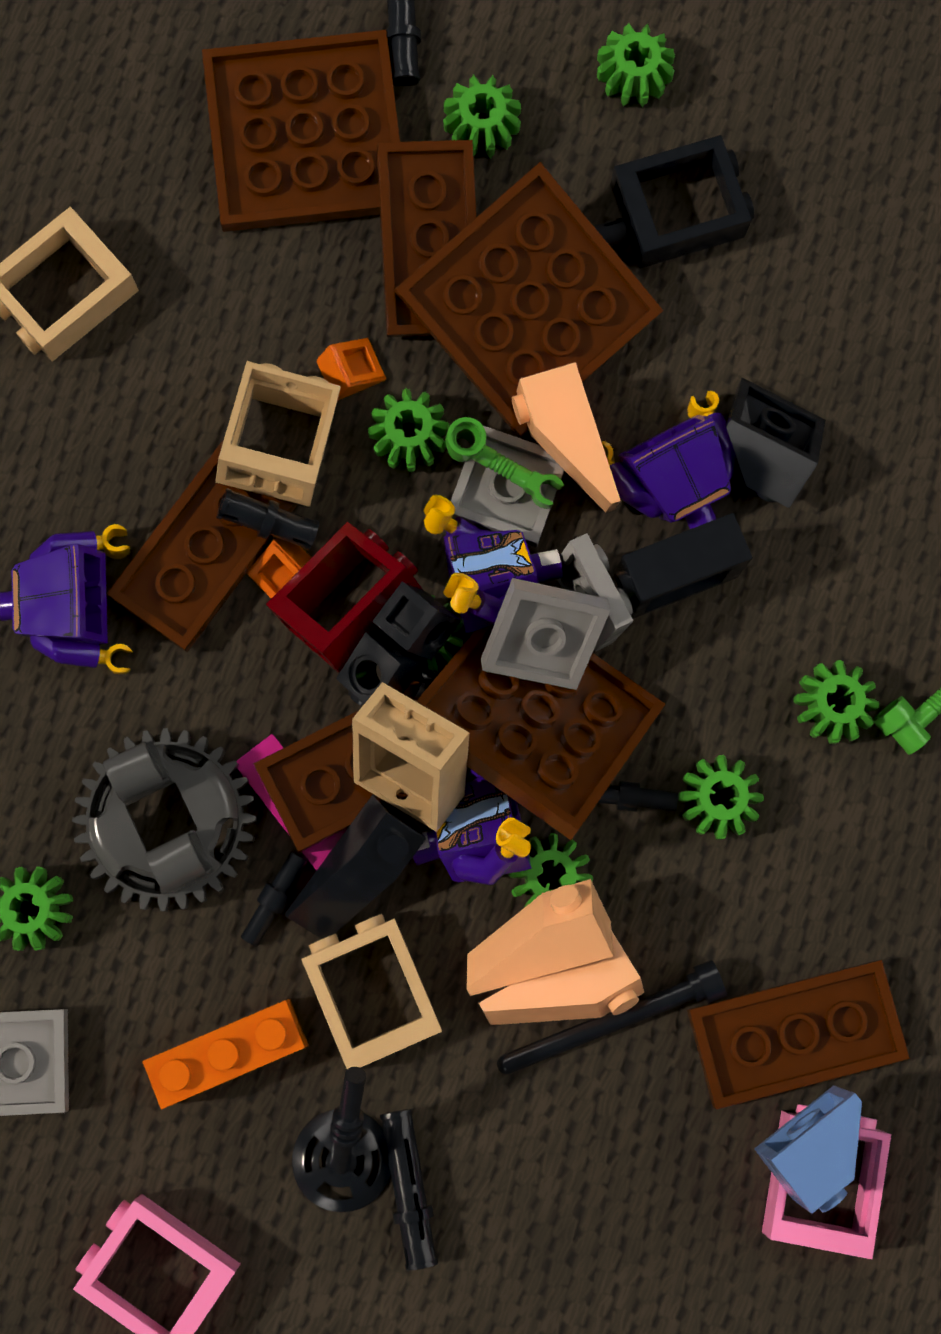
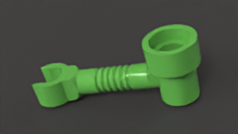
(475, 434)
(908, 724)

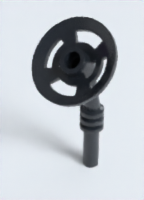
(340, 1133)

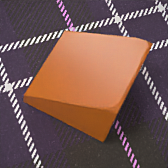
(351, 366)
(277, 565)

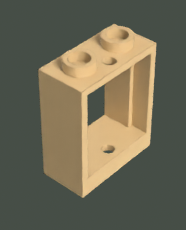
(90, 311)
(265, 472)
(411, 752)
(393, 1040)

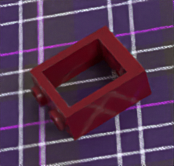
(322, 575)

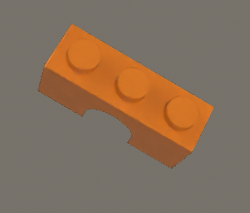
(225, 1053)

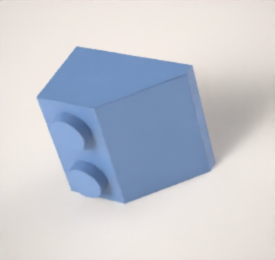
(817, 1150)

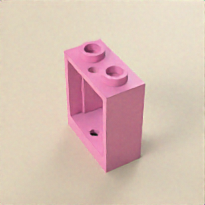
(121, 1223)
(855, 1241)

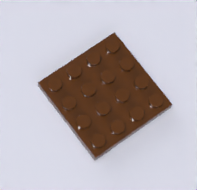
(299, 128)
(527, 293)
(540, 740)

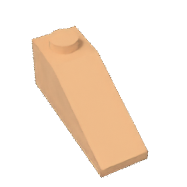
(564, 426)
(545, 937)
(569, 994)

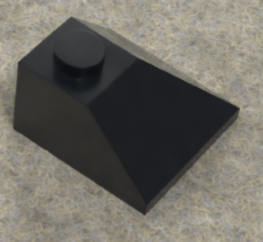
(773, 442)

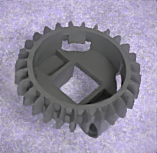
(184, 862)

